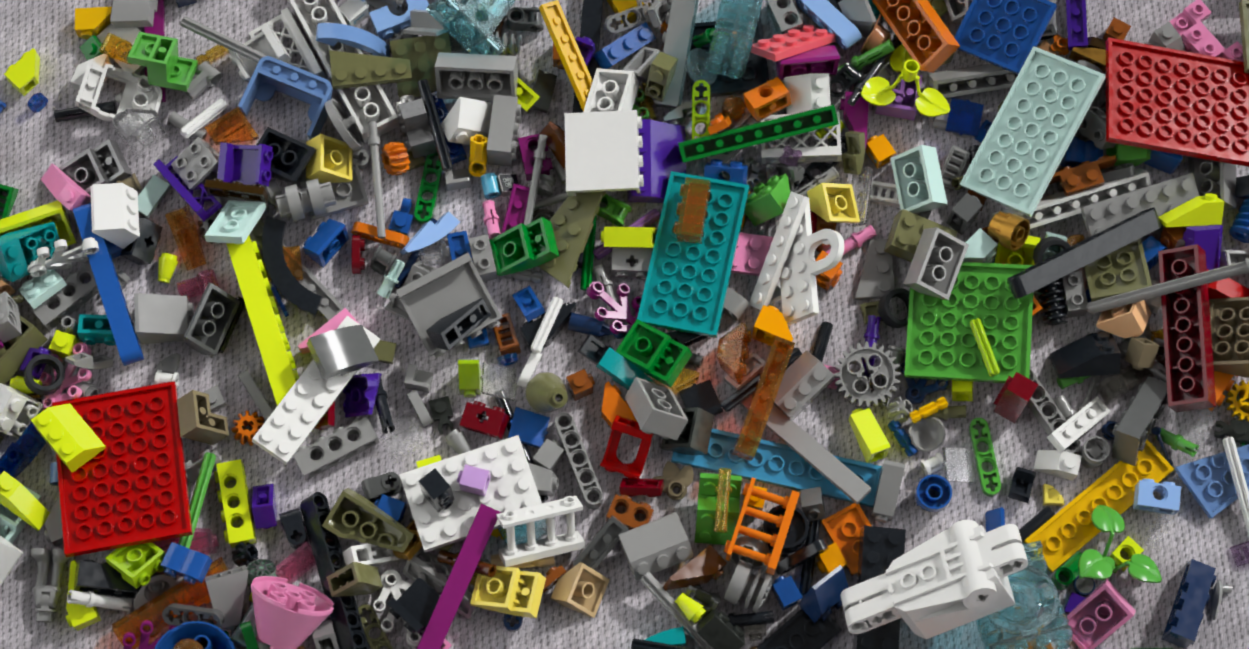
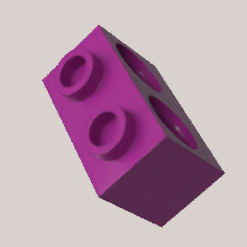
(527, 156)

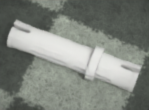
(91, 600)

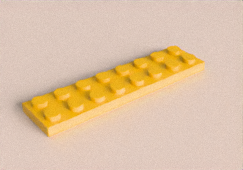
(1073, 525)

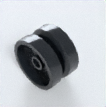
(796, 533)

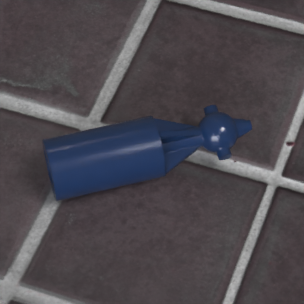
(590, 325)

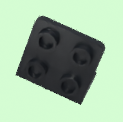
(415, 606)

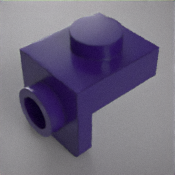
(586, 48)
(32, 352)

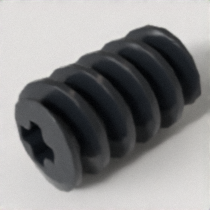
(1051, 304)

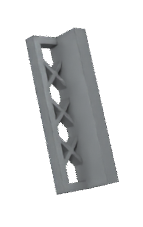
(427, 571)

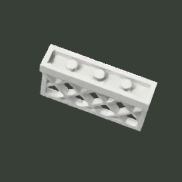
(299, 41)
(809, 154)

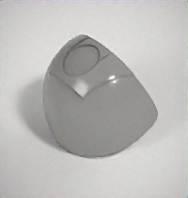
(927, 434)

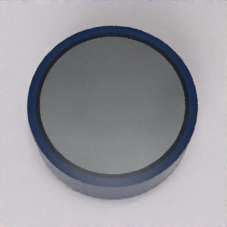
(1084, 586)

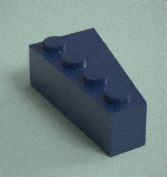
(1189, 604)

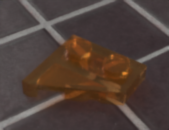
(231, 128)

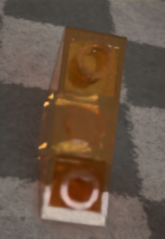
(734, 351)

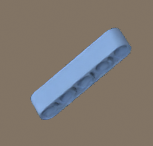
(832, 20)

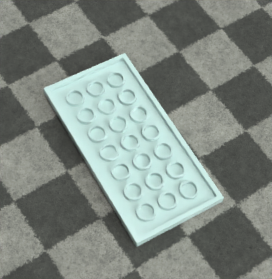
(1032, 131)

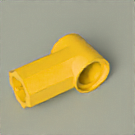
(478, 155)

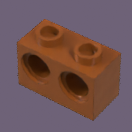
(632, 509)

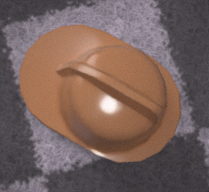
(877, 36)

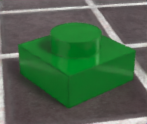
(91, 47)

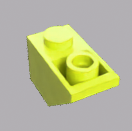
(25, 73)

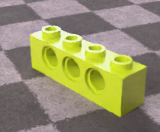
(235, 471)

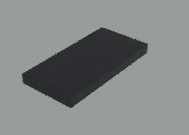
(802, 633)

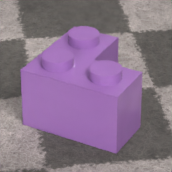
(904, 103)

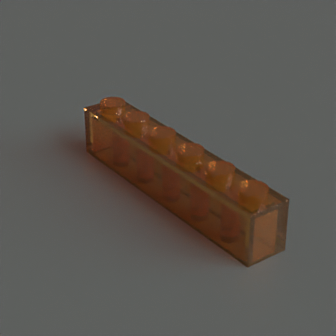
(763, 398)
(181, 593)

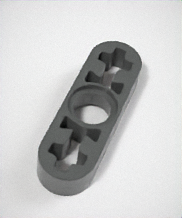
(201, 612)

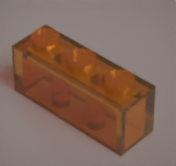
(692, 210)

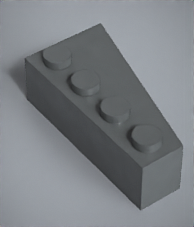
(1139, 420)

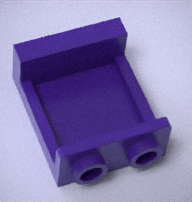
(245, 164)

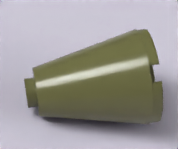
(546, 392)

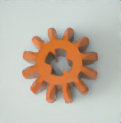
(395, 158)
(240, 427)

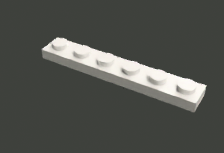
(779, 250)

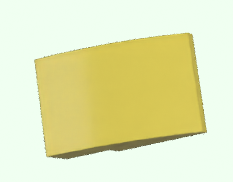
(509, 592)

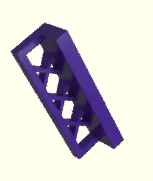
(182, 190)

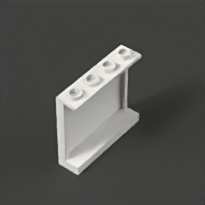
(603, 151)

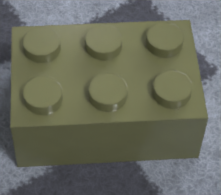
(906, 234)

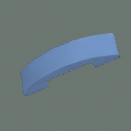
(352, 36)

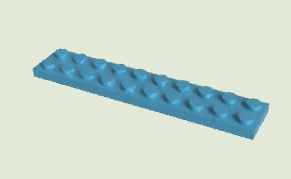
(777, 466)

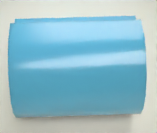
(490, 185)

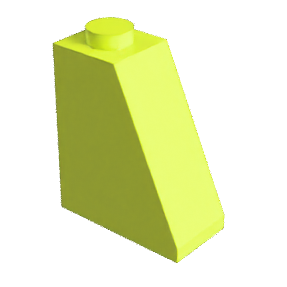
(629, 236)
(869, 435)

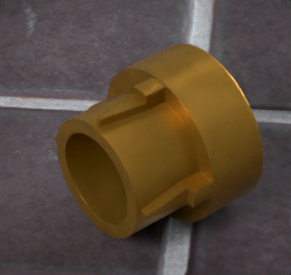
(1009, 230)

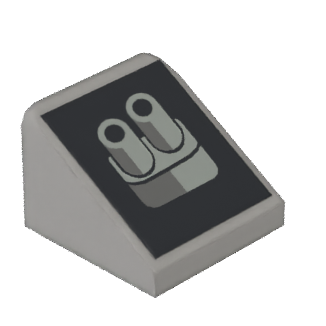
(506, 183)

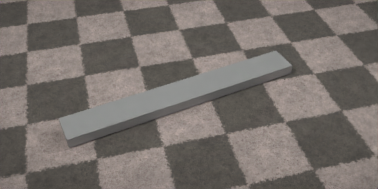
(815, 454)

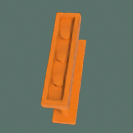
(781, 521)

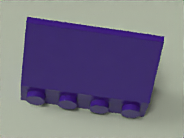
(660, 157)

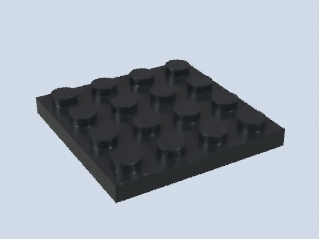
(754, 75)

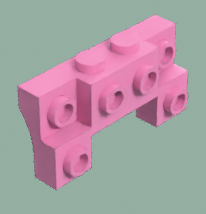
(1198, 38)

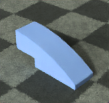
(431, 233)

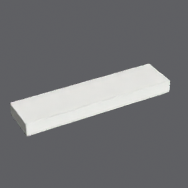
(1078, 424)

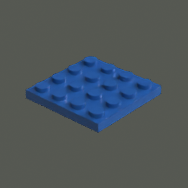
(1004, 30)

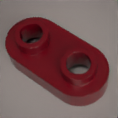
(358, 246)

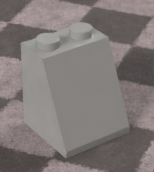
(161, 317)

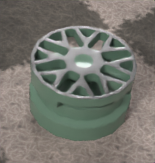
(259, 568)

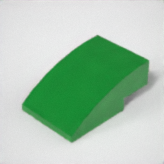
(524, 247)
(654, 352)

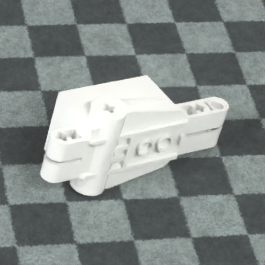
(941, 582)

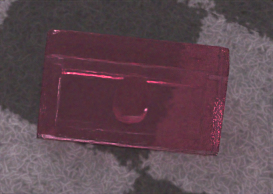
(296, 563)

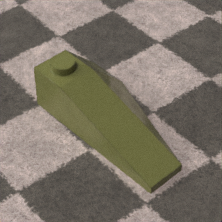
(363, 521)

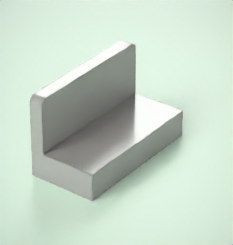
(424, 24)

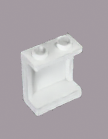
(264, 42)

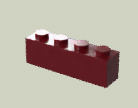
(1014, 397)

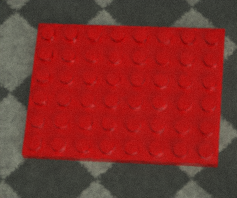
(1177, 102)
(137, 483)

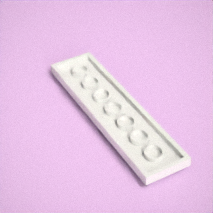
(303, 408)

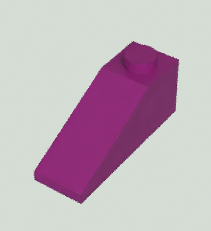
(855, 116)

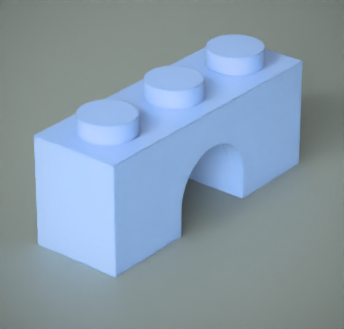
(387, 24)

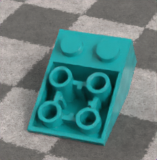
(21, 247)

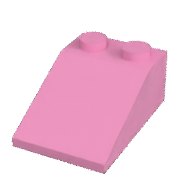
(1099, 616)

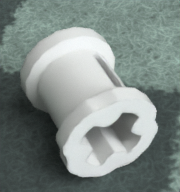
(162, 377)
(932, 465)

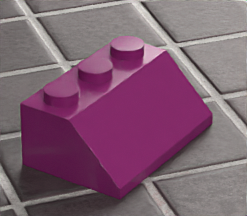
(818, 60)

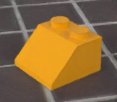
(769, 325)

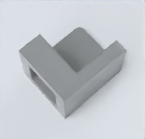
(457, 179)
(418, 379)

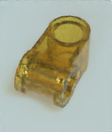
(116, 48)

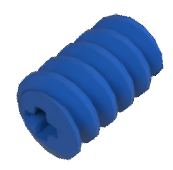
(1240, 226)

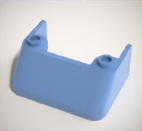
(279, 76)

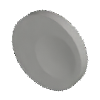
(344, 124)

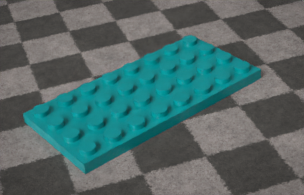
(689, 279)

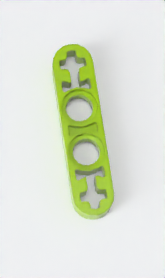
(703, 118)

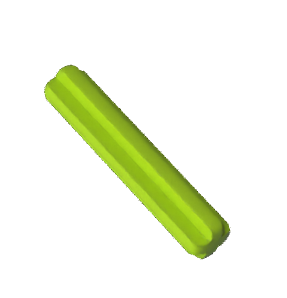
(984, 347)

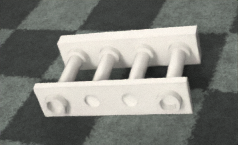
(546, 547)

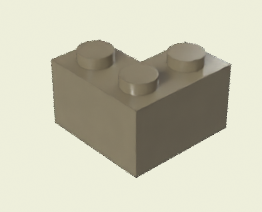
(198, 422)

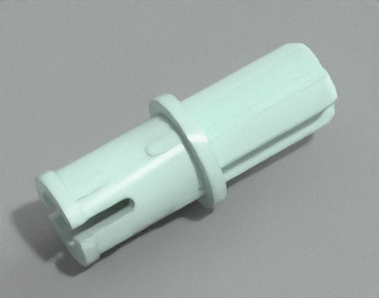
(391, 279)

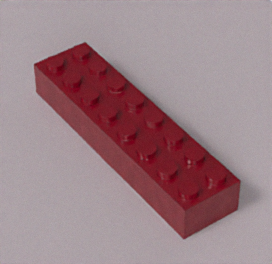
(1187, 332)

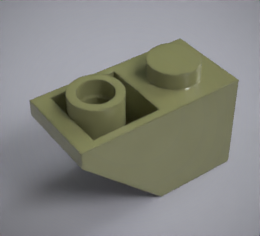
(660, 76)

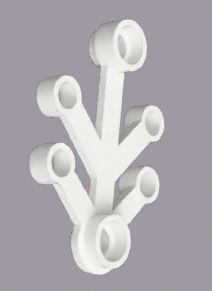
(60, 259)
(394, 588)

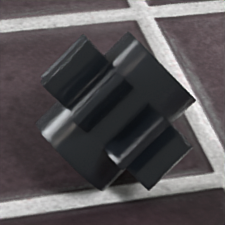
(244, 554)

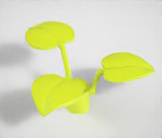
(880, 93)

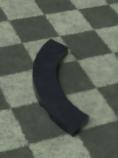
(279, 272)

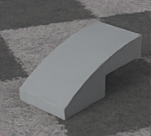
(87, 361)

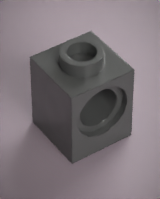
(813, 503)

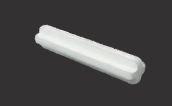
(203, 118)
(546, 324)

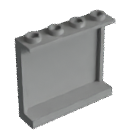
(444, 293)

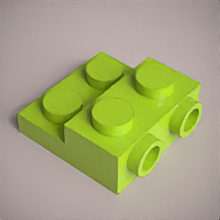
(137, 562)

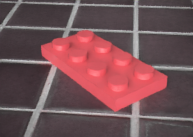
(792, 43)

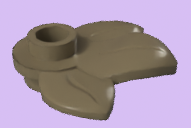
(674, 478)

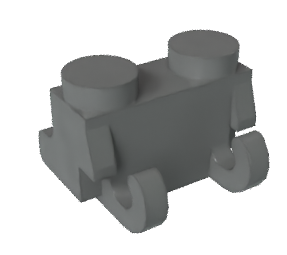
(794, 173)
(707, 599)

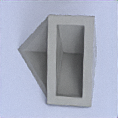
(642, 61)

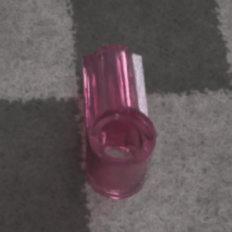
(197, 285)

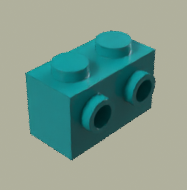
(95, 329)

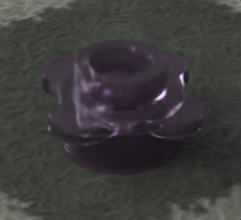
(796, 154)

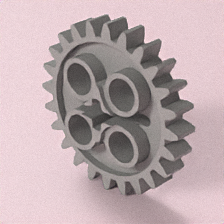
(849, 379)

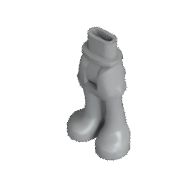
(47, 596)

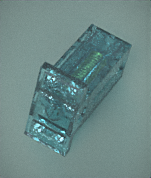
(472, 22)

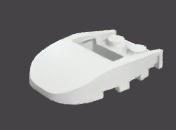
(136, 95)

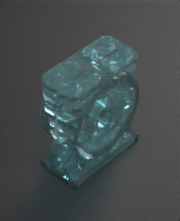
(733, 37)
(1016, 625)

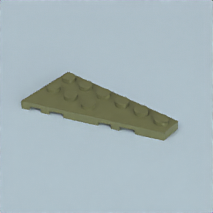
(571, 231)

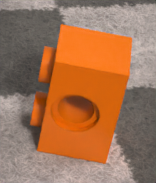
(767, 99)

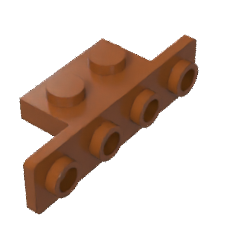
(1084, 176)

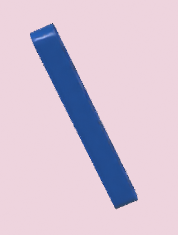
(110, 291)

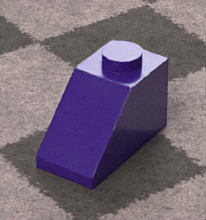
(264, 506)

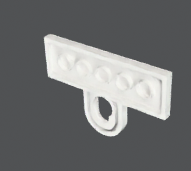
(800, 269)

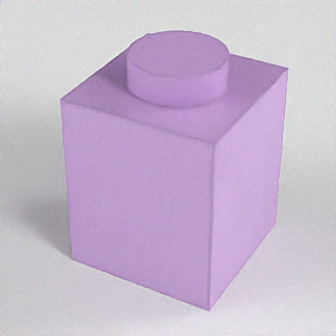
(474, 480)

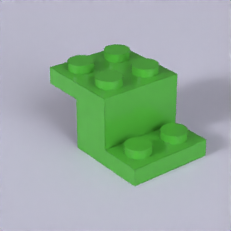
(162, 61)
(707, 509)

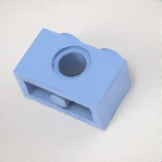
(1145, 500)

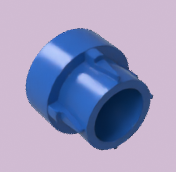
(929, 503)

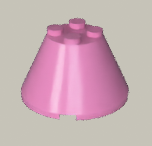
(287, 612)

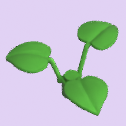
(1100, 566)

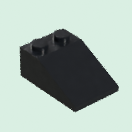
(289, 155)
(1088, 356)

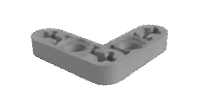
(640, 12)

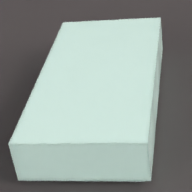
(152, 195)

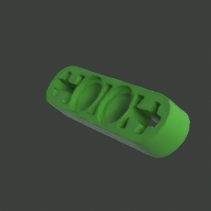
(981, 457)

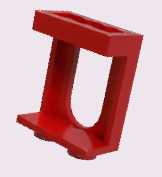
(610, 460)

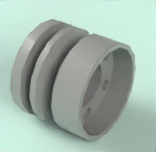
(748, 586)

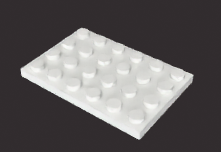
(508, 489)

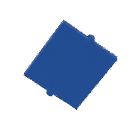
(529, 426)

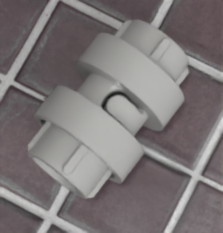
(312, 198)

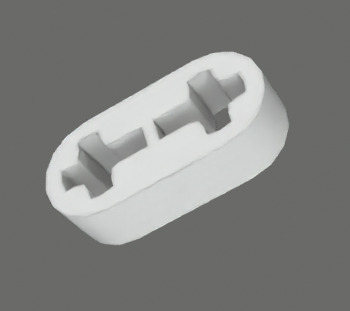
(529, 369)

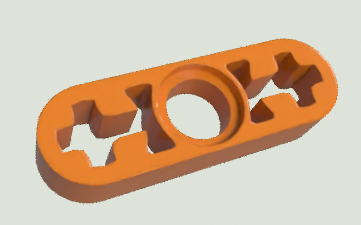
(370, 232)

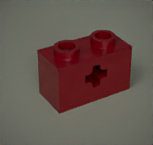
(473, 416)

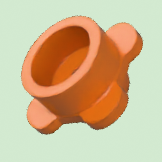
(1057, 47)

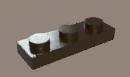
(236, 190)

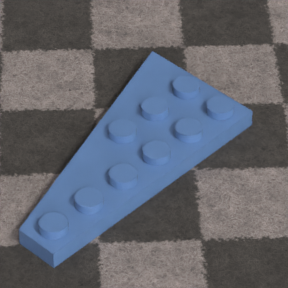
(1212, 480)

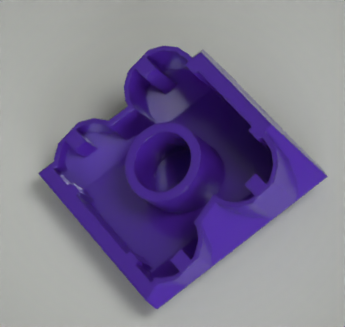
(1209, 239)
(361, 394)

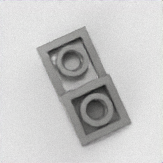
(676, 115)

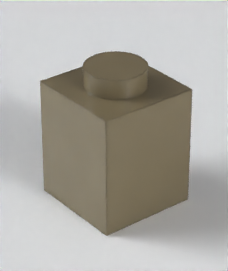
(1141, 353)

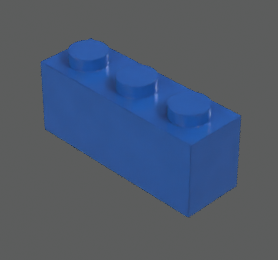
(624, 46)

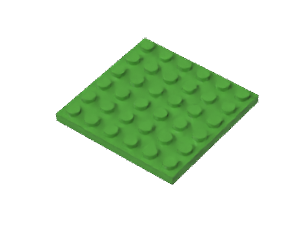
(940, 331)

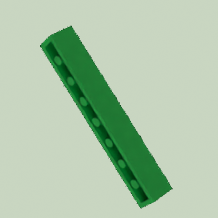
(758, 133)

